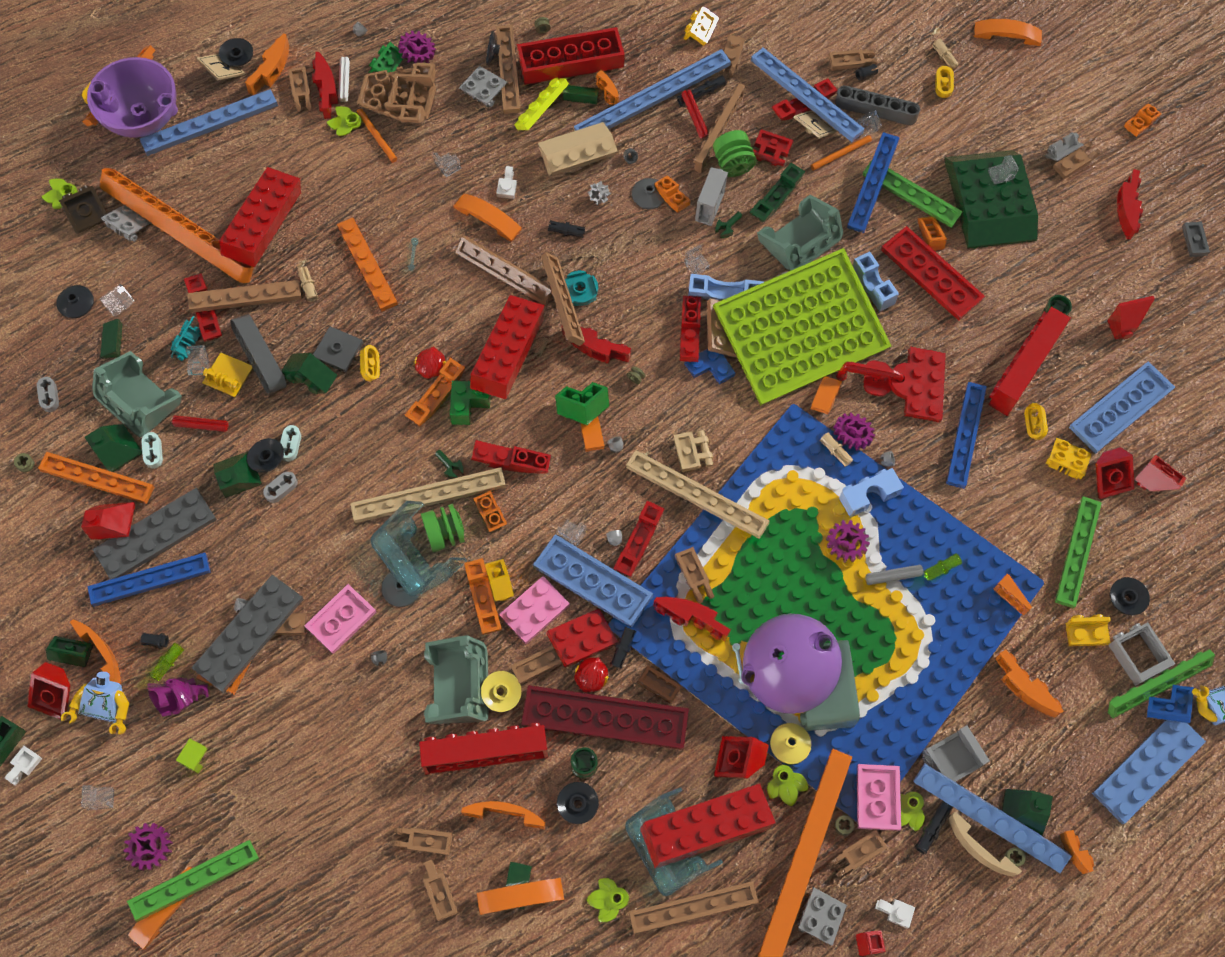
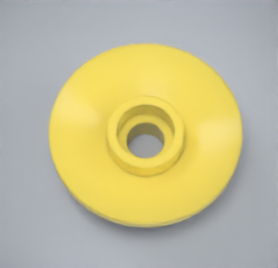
(511, 689)
(790, 753)

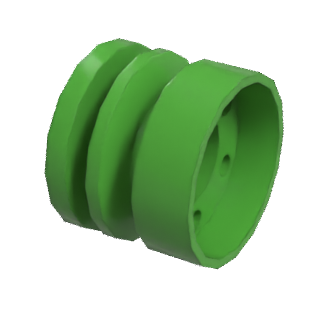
(734, 153)
(443, 527)

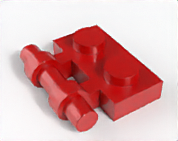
(773, 143)

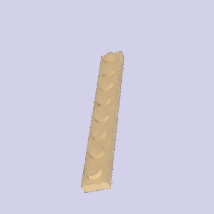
(429, 494)
(698, 494)

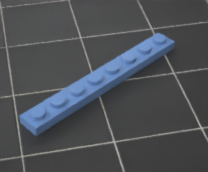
(807, 94)
(208, 122)
(992, 818)

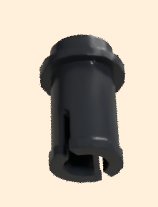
(863, 73)
(155, 640)

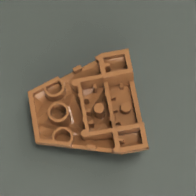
(401, 93)

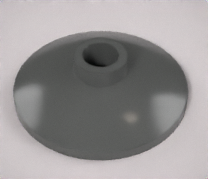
(644, 198)
(394, 595)

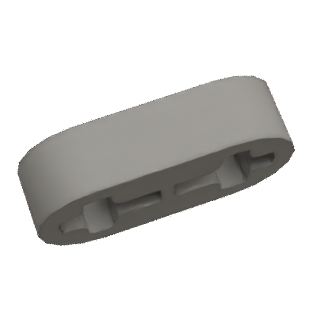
(43, 395)
(280, 487)

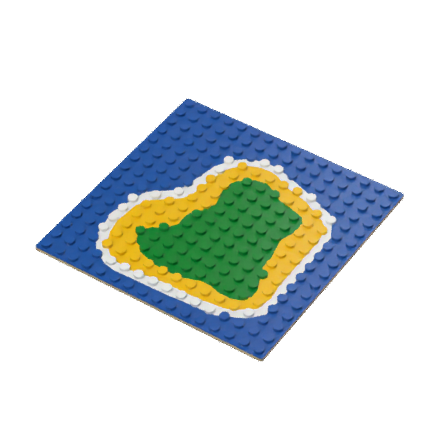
(909, 638)

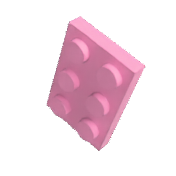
(534, 610)
(340, 618)
(878, 797)

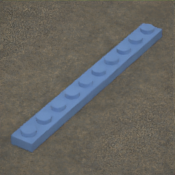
(659, 92)

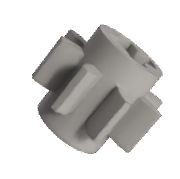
(596, 196)

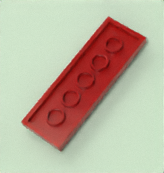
(932, 273)

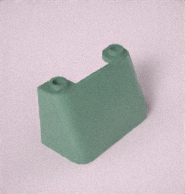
(805, 236)
(132, 395)
(458, 677)
(842, 705)

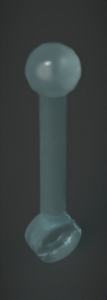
(414, 241)

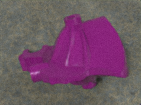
(175, 695)

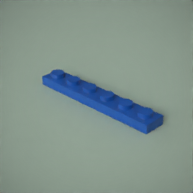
(873, 182)
(966, 435)
(148, 579)

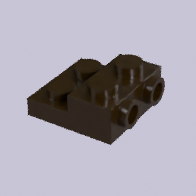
(83, 208)

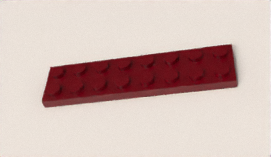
(606, 717)

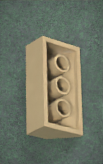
(577, 149)

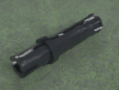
(718, 82)
(931, 832)

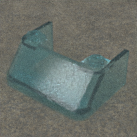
(402, 557)
(674, 875)

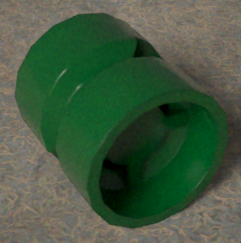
(1060, 303)
(584, 763)

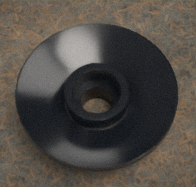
(493, 48)
(236, 52)
(79, 306)
(262, 450)
(1135, 591)
(577, 792)

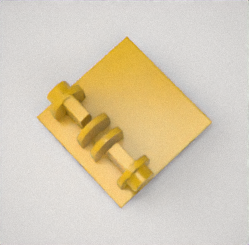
(227, 374)
(1070, 457)

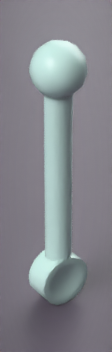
(736, 648)

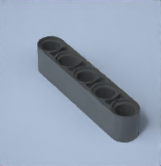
(885, 106)
(258, 353)

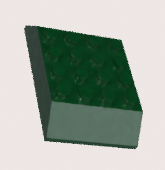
(992, 211)

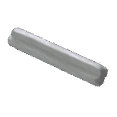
(894, 574)

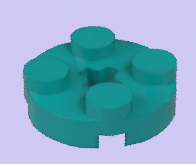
(584, 297)

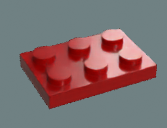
(581, 637)

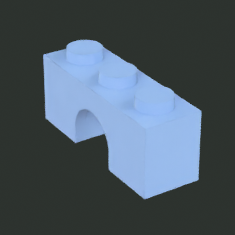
(881, 293)
(885, 484)

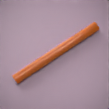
(376, 135)
(841, 152)

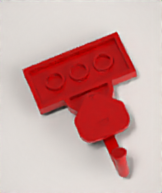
(917, 381)

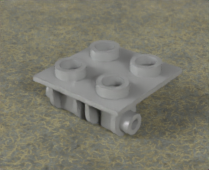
(483, 86)
(125, 222)
(822, 916)

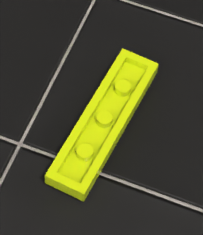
(540, 105)

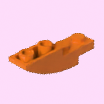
(273, 65)
(1032, 693)

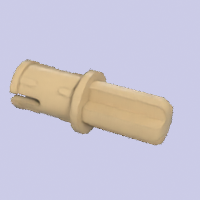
(945, 53)
(307, 284)
(836, 449)

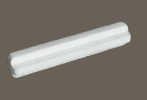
(343, 79)

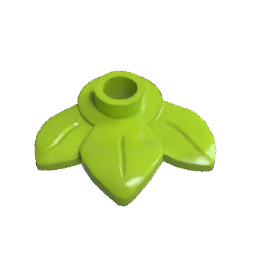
(343, 121)
(59, 189)
(788, 787)
(912, 814)
(605, 899)

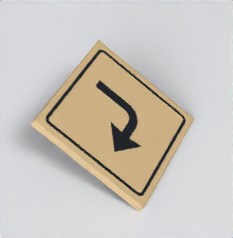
(218, 69)
(814, 124)

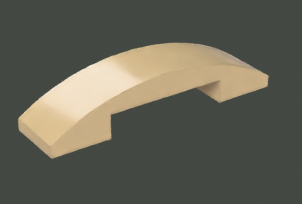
(1001, 866)

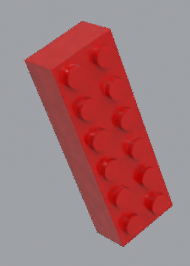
(570, 55)
(260, 217)
(507, 347)
(1028, 360)
(483, 749)
(707, 825)

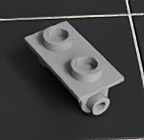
(1062, 148)

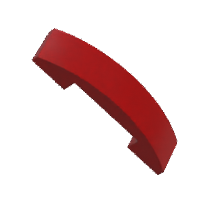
(787, 110)
(207, 320)
(639, 539)

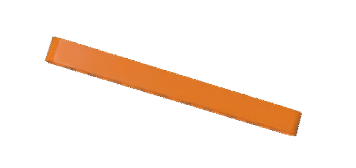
(172, 223)
(805, 855)

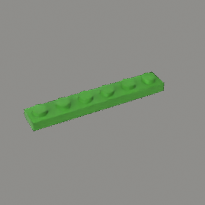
(920, 197)
(1078, 552)
(1165, 681)
(192, 881)

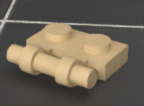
(687, 451)

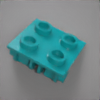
(188, 336)

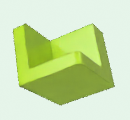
(192, 755)

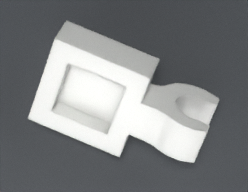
(507, 186)
(23, 762)
(898, 911)

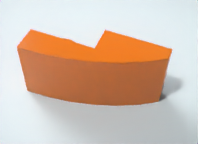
(605, 83)
(1142, 120)
(670, 193)
(826, 395)
(592, 435)
(489, 511)
(1081, 859)

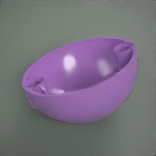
(140, 94)
(803, 674)

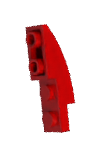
(325, 84)
(1128, 206)
(690, 328)
(601, 349)
(511, 459)
(684, 611)

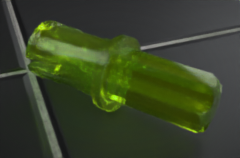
(942, 567)
(166, 662)

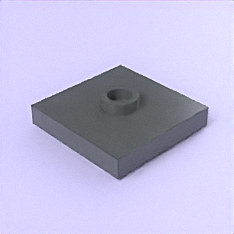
(338, 349)

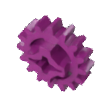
(416, 47)
(854, 431)
(853, 535)
(153, 840)

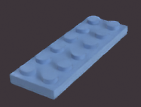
(1121, 407)
(593, 580)
(1148, 769)

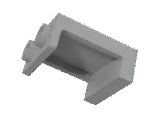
(956, 755)

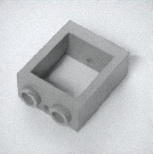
(711, 196)
(1153, 643)

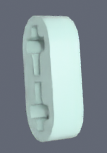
(294, 443)
(156, 450)

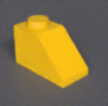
(499, 580)

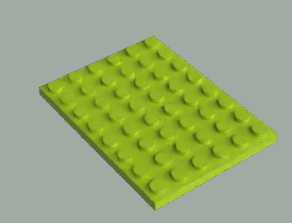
(801, 326)

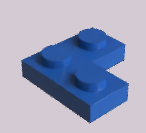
(715, 363)
(1176, 709)

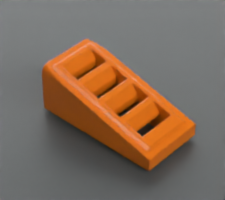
(937, 242)
(1011, 593)

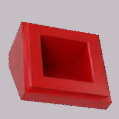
(870, 943)

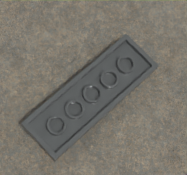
(155, 534)
(247, 633)

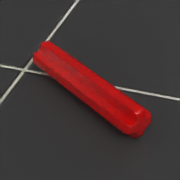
(695, 114)
(200, 423)

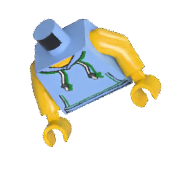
(102, 701)
(1211, 703)

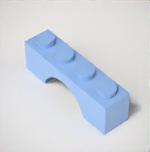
(708, 288)

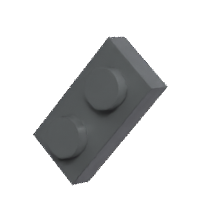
(1195, 239)

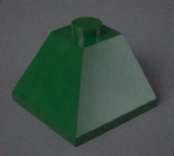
(113, 446)
(235, 475)
(1028, 808)

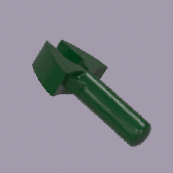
(722, 225)
(450, 465)

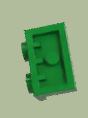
(388, 59)

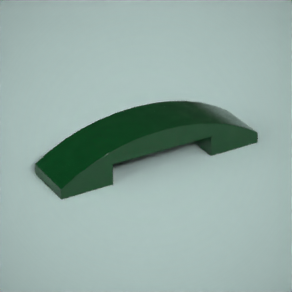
(779, 193)

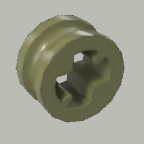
(542, 25)
(636, 375)
(18, 462)
(844, 832)
(1019, 853)

